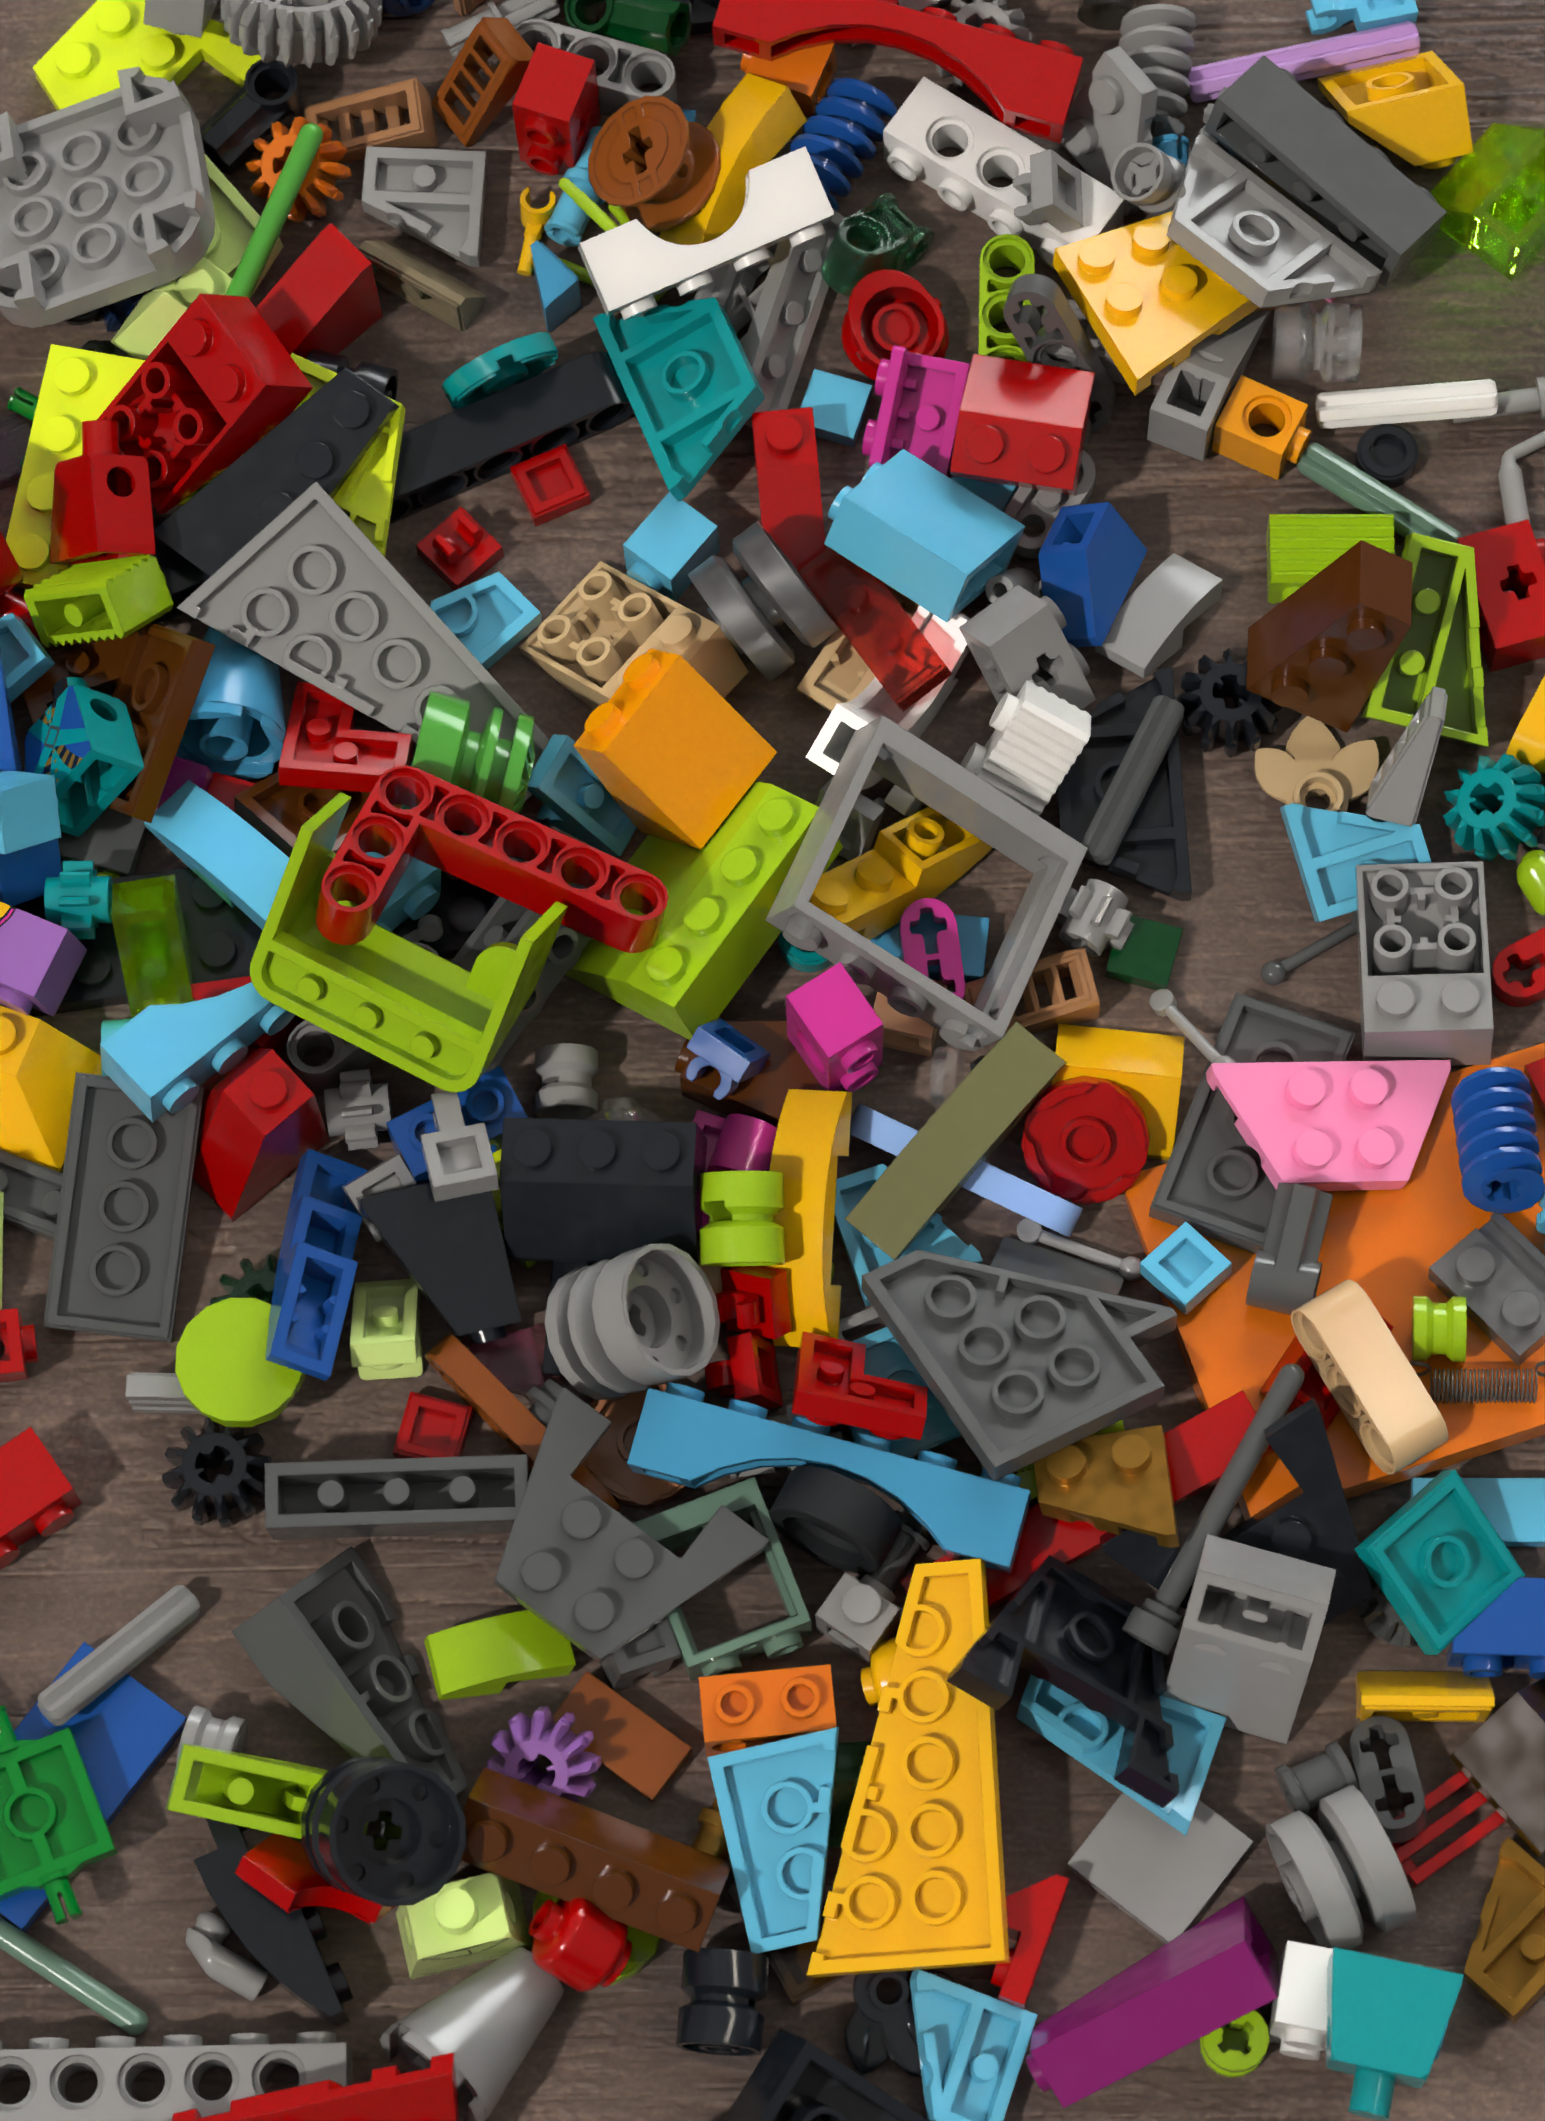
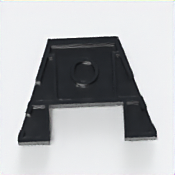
(1303, 1524)
(1073, 1638)

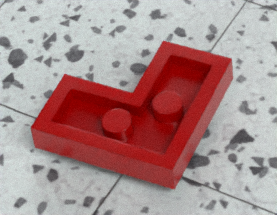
(328, 752)
(835, 1391)

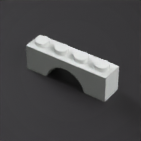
(634, 265)

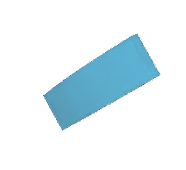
(221, 850)

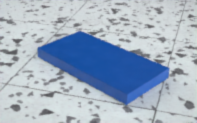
(120, 1744)

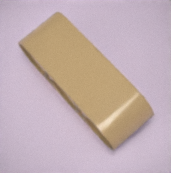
(1369, 1376)

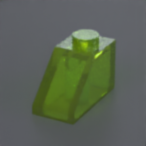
(152, 942)

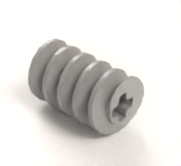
(1159, 42)

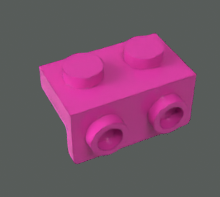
(916, 408)

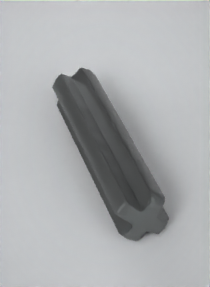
(1132, 779)

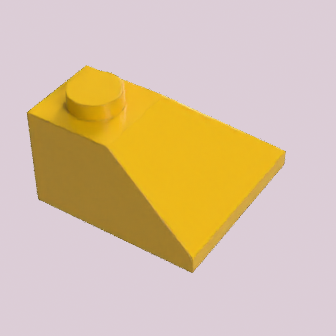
(1407, 107)
(38, 1087)

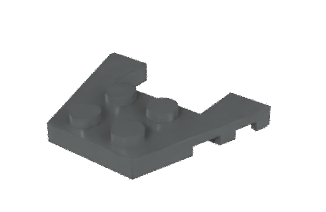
(591, 1566)

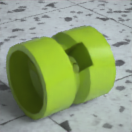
(741, 1218)

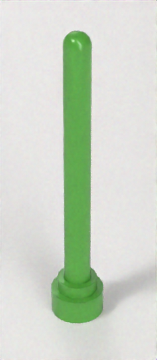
(276, 211)

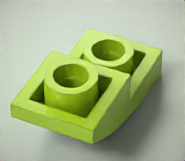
(493, 1651)

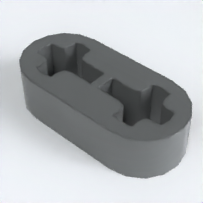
(1401, 1776)

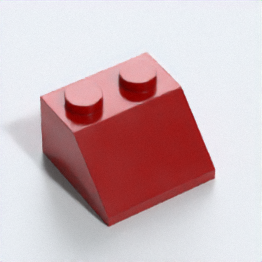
(1022, 424)

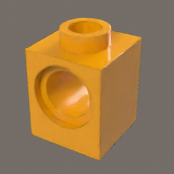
(1254, 405)

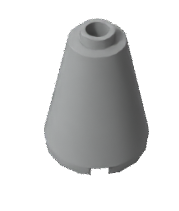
(487, 2025)

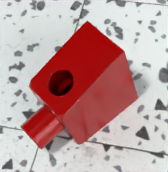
(101, 501)

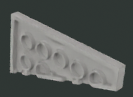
(346, 621)

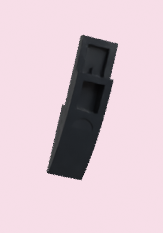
(276, 1939)

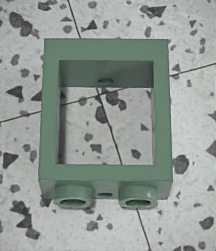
(680, 1528)

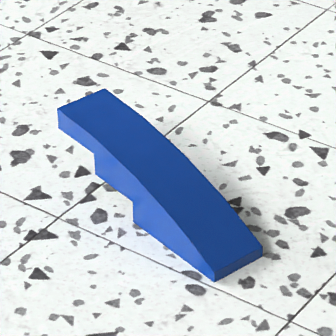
(314, 1267)

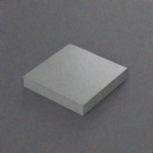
(1154, 1868)

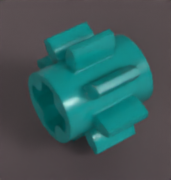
(78, 898)

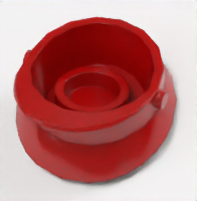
(891, 311)

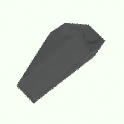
(341, 1666)

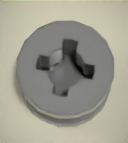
(213, 1732)

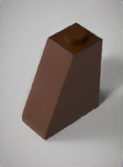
(762, 1094)

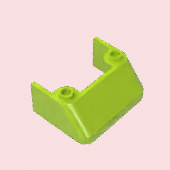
(385, 988)

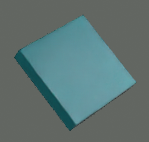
(1439, 1561)

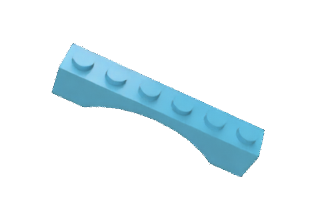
(176, 1047)

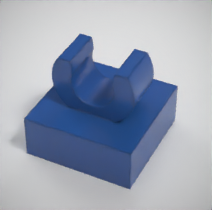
(727, 1051)

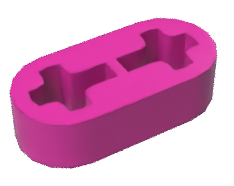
(947, 943)

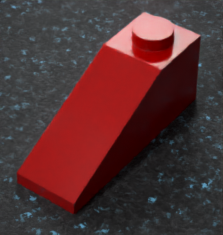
(789, 482)

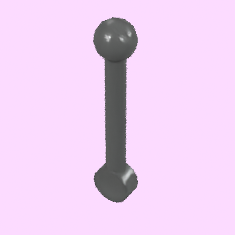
(1275, 972)

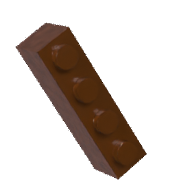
(593, 1857)

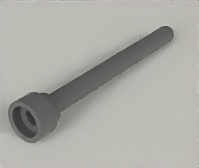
(1157, 1618)

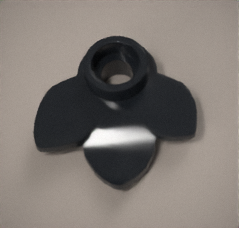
(884, 2029)

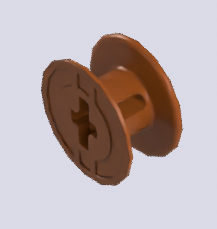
(654, 163)

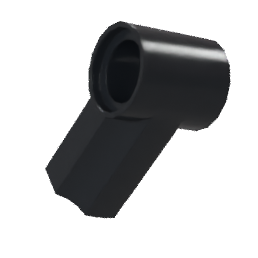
(248, 116)

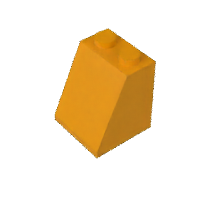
(672, 750)

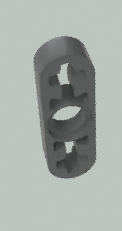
(1059, 328)

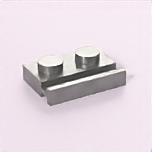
(1501, 1284)

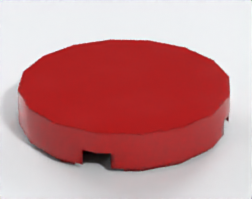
(1085, 1140)

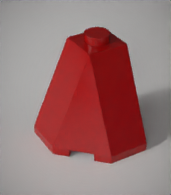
(254, 1130)

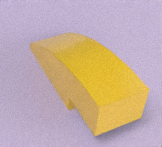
(750, 132)

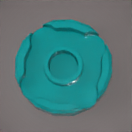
(501, 369)

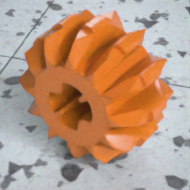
(319, 179)

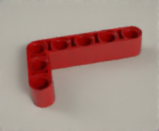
(482, 861)

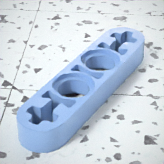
(985, 1181)

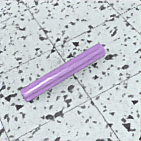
(1312, 58)

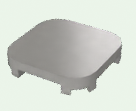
(101, 201)

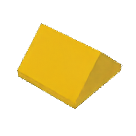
(1136, 1061)

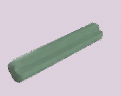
(1370, 494)

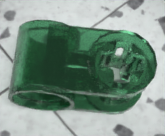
(872, 241)

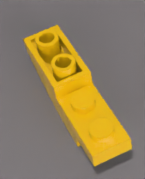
(907, 864)

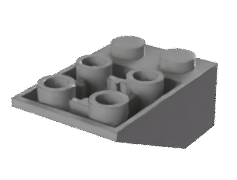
(1424, 963)
(1250, 1636)

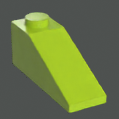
(242, 1789)

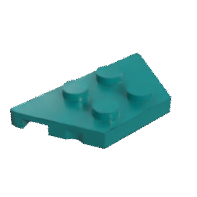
(683, 383)

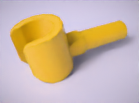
(534, 222)

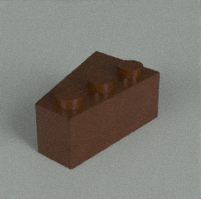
(1333, 636)

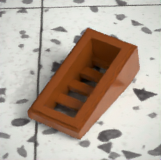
(489, 37)

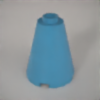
(237, 713)

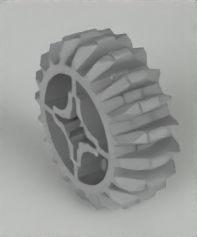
(302, 29)

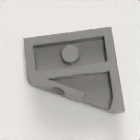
(1110, 115)
(429, 196)

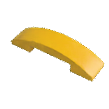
(806, 1149)

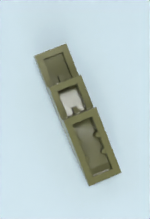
(955, 1141)

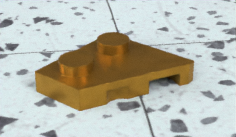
(1112, 1484)
(1509, 1947)

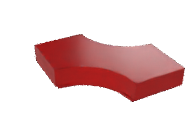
(285, 1876)

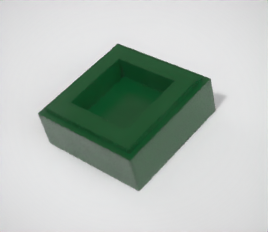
(1146, 954)

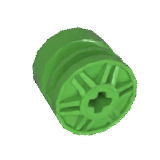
(475, 760)

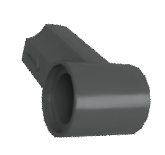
(1288, 1265)

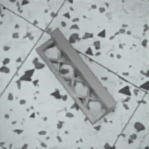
(781, 312)

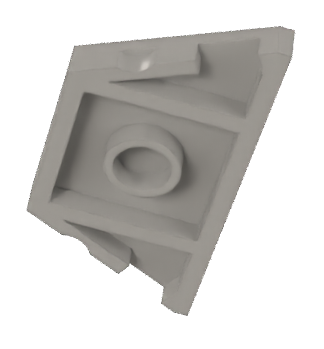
(1259, 236)

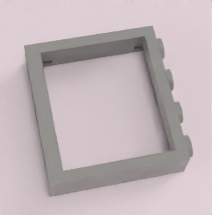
(974, 807)

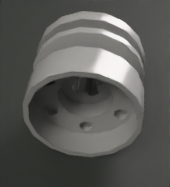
(632, 1322)

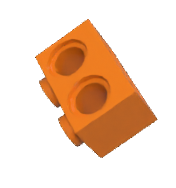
(765, 1706)

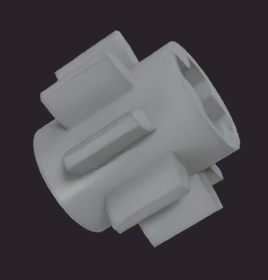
(1094, 918)
(358, 1109)

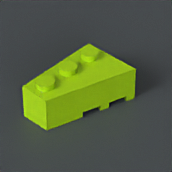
(1439, 646)

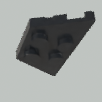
(1156, 842)

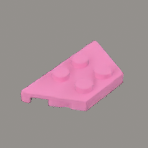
(1334, 1119)

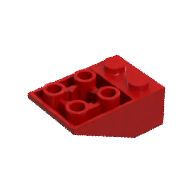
(205, 396)

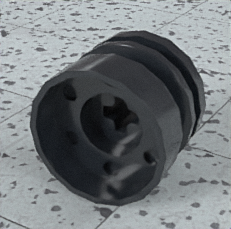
(420, 1836)

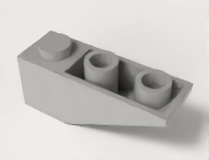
(1200, 386)

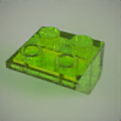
(1498, 198)

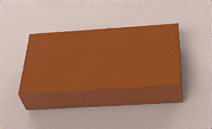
(625, 1737)

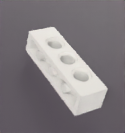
(938, 120)

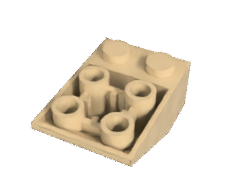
(613, 622)

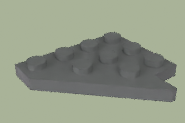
(1018, 1354)

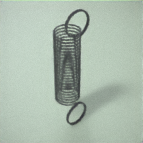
(1442, 1396)

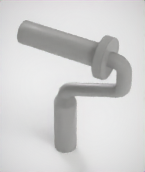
(1510, 474)

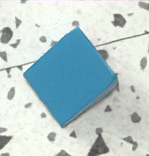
(556, 286)

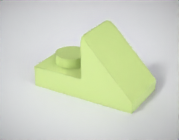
(164, 306)
(386, 1330)

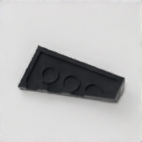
(311, 445)

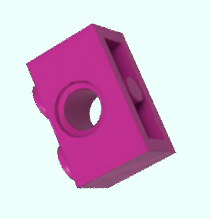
(835, 1031)

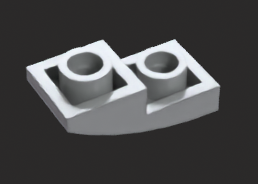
(1154, 615)

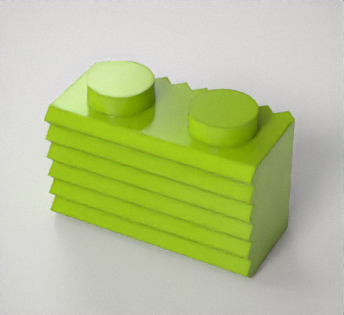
(1308, 543)
(98, 600)

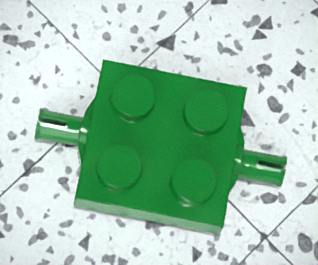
(47, 1818)

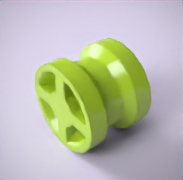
(1439, 1328)
(1232, 2058)

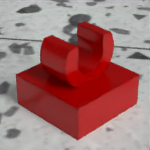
(459, 549)
(755, 1301)
(749, 1373)

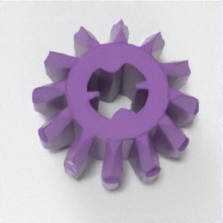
(529, 1737)

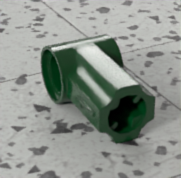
(645, 23)

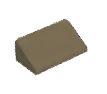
(423, 284)

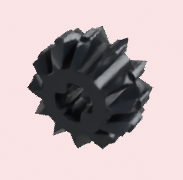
(1207, 709)
(226, 1491)

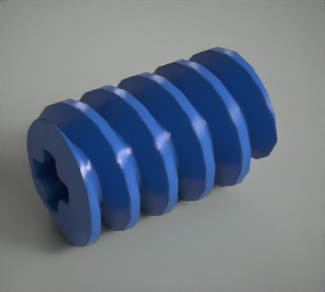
(843, 133)
(1497, 1140)

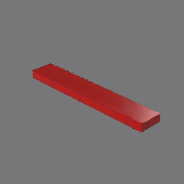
(1196, 1460)

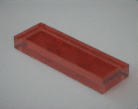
(876, 627)

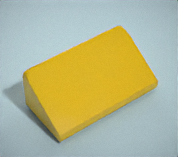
(1423, 1696)

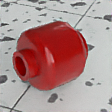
(579, 1943)

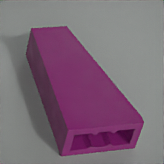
(1157, 2005)

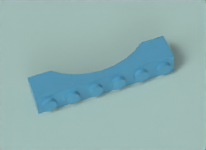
(700, 1442)

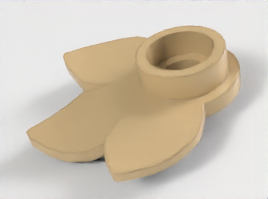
(1317, 767)

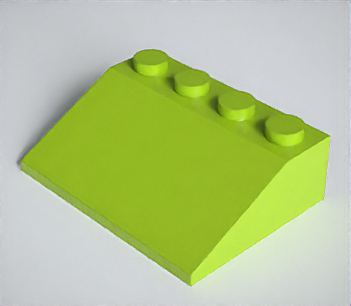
(713, 914)

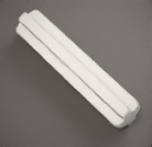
(1406, 404)

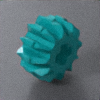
(1481, 792)

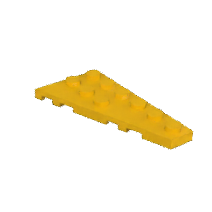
(1147, 296)
(924, 1825)

